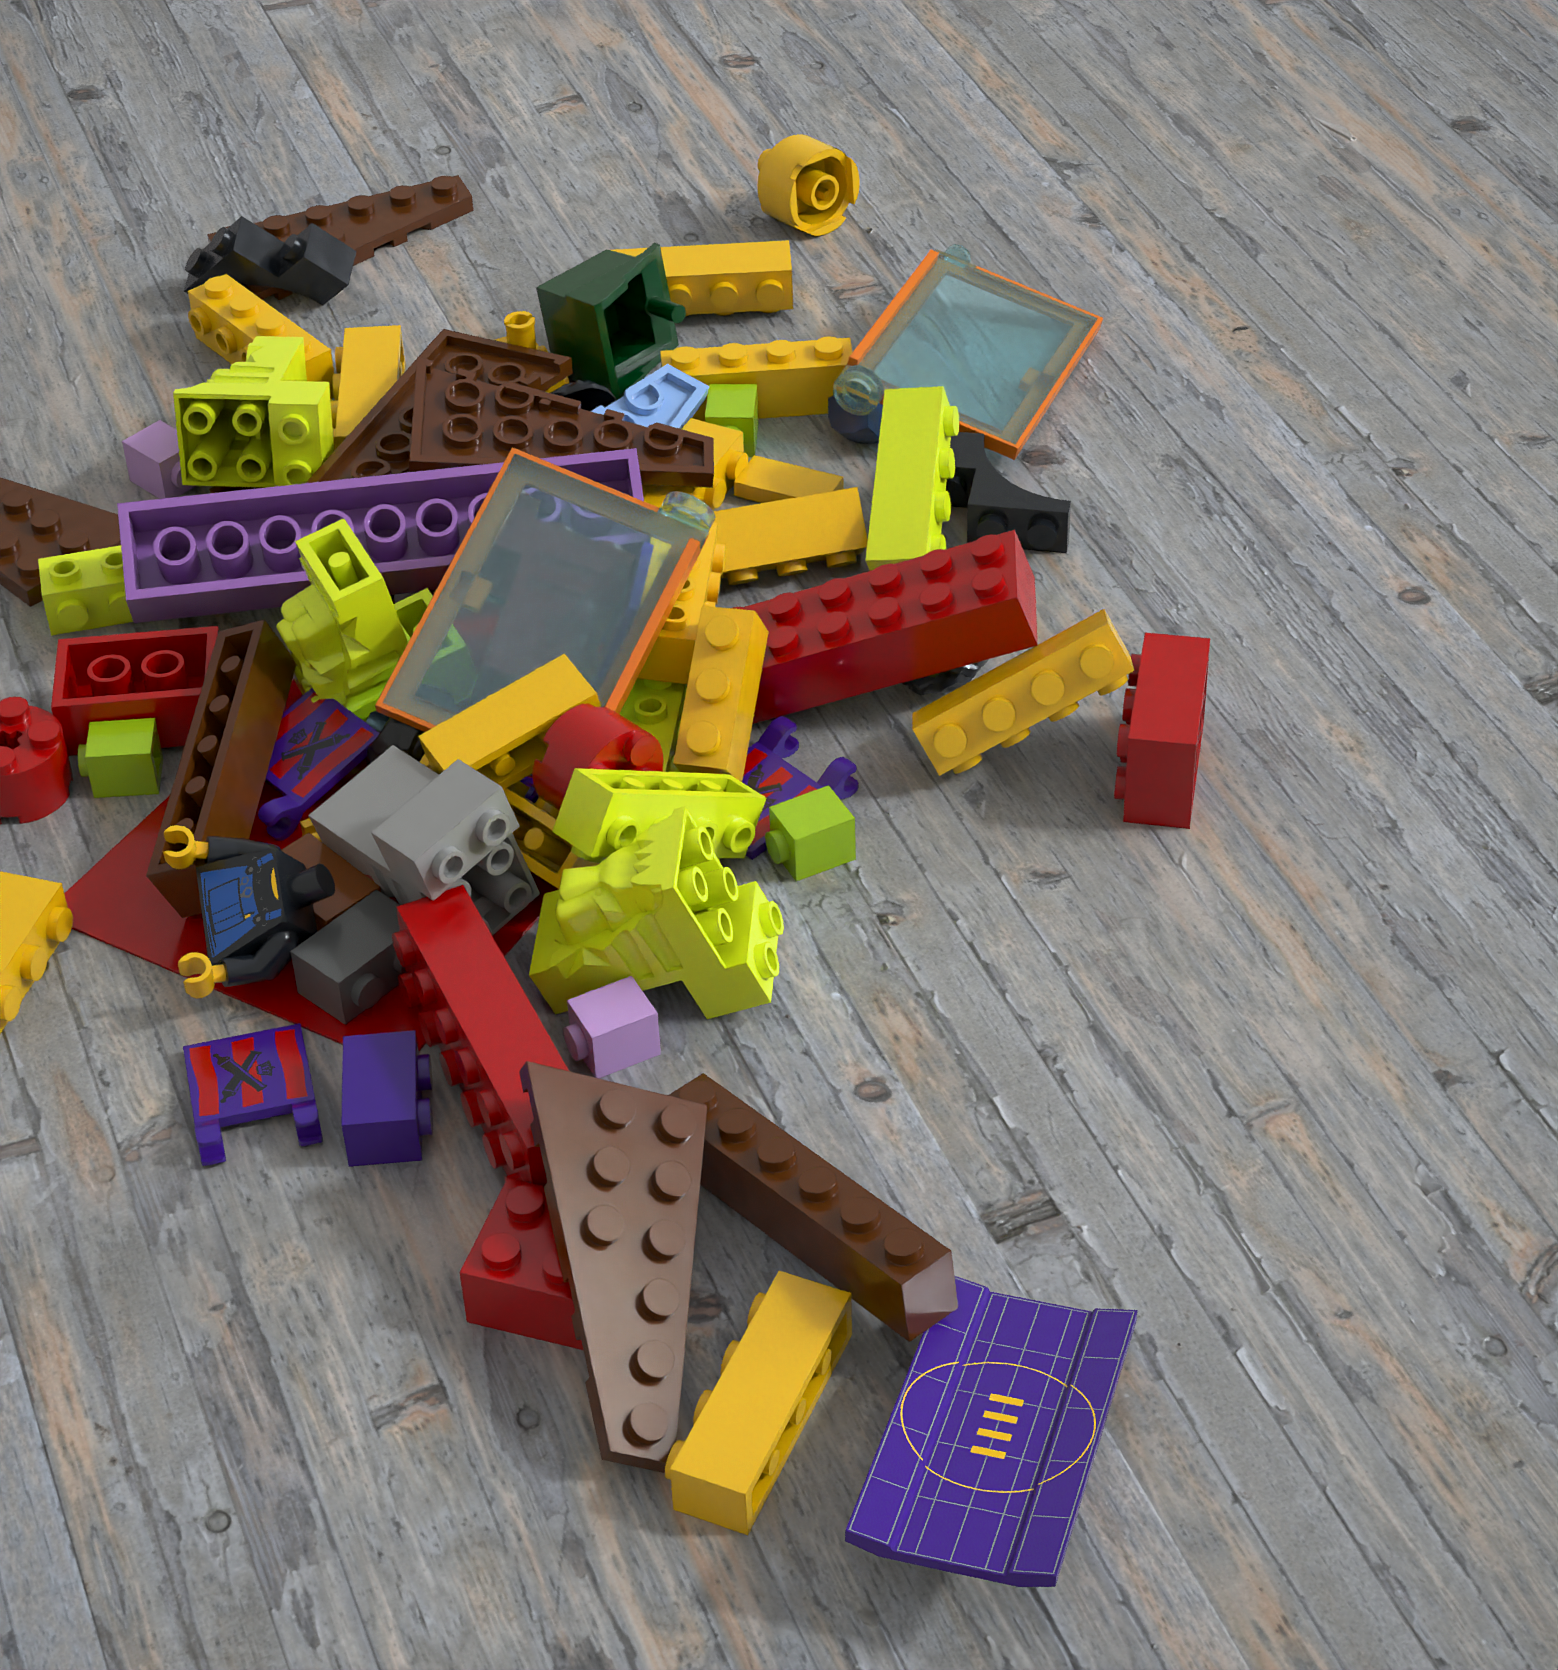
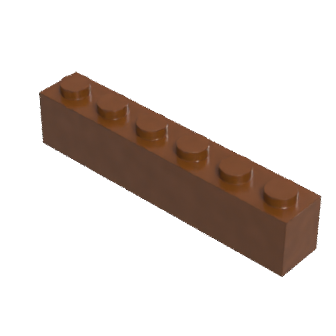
(225, 752)
(822, 1215)

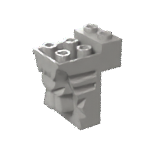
(430, 834)

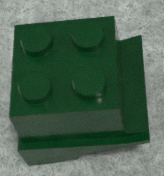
(611, 317)

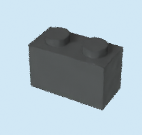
(350, 959)

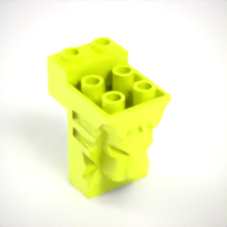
(255, 420)
(346, 622)
(663, 918)

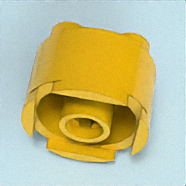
(807, 184)

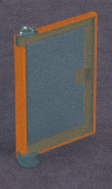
(980, 337)
(544, 575)

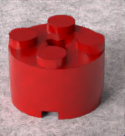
(592, 740)
(32, 761)

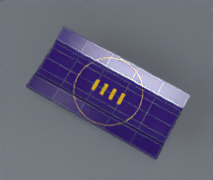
(993, 1438)

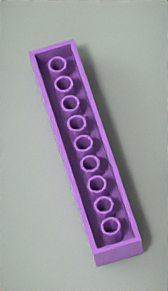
(241, 547)

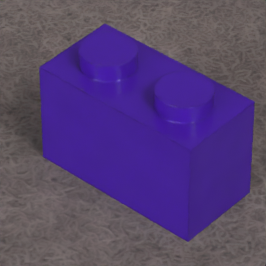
(384, 1099)

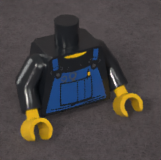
(251, 907)

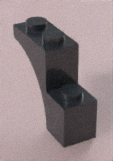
(305, 264)
(1002, 506)

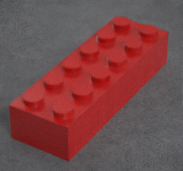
(896, 624)
(478, 1020)

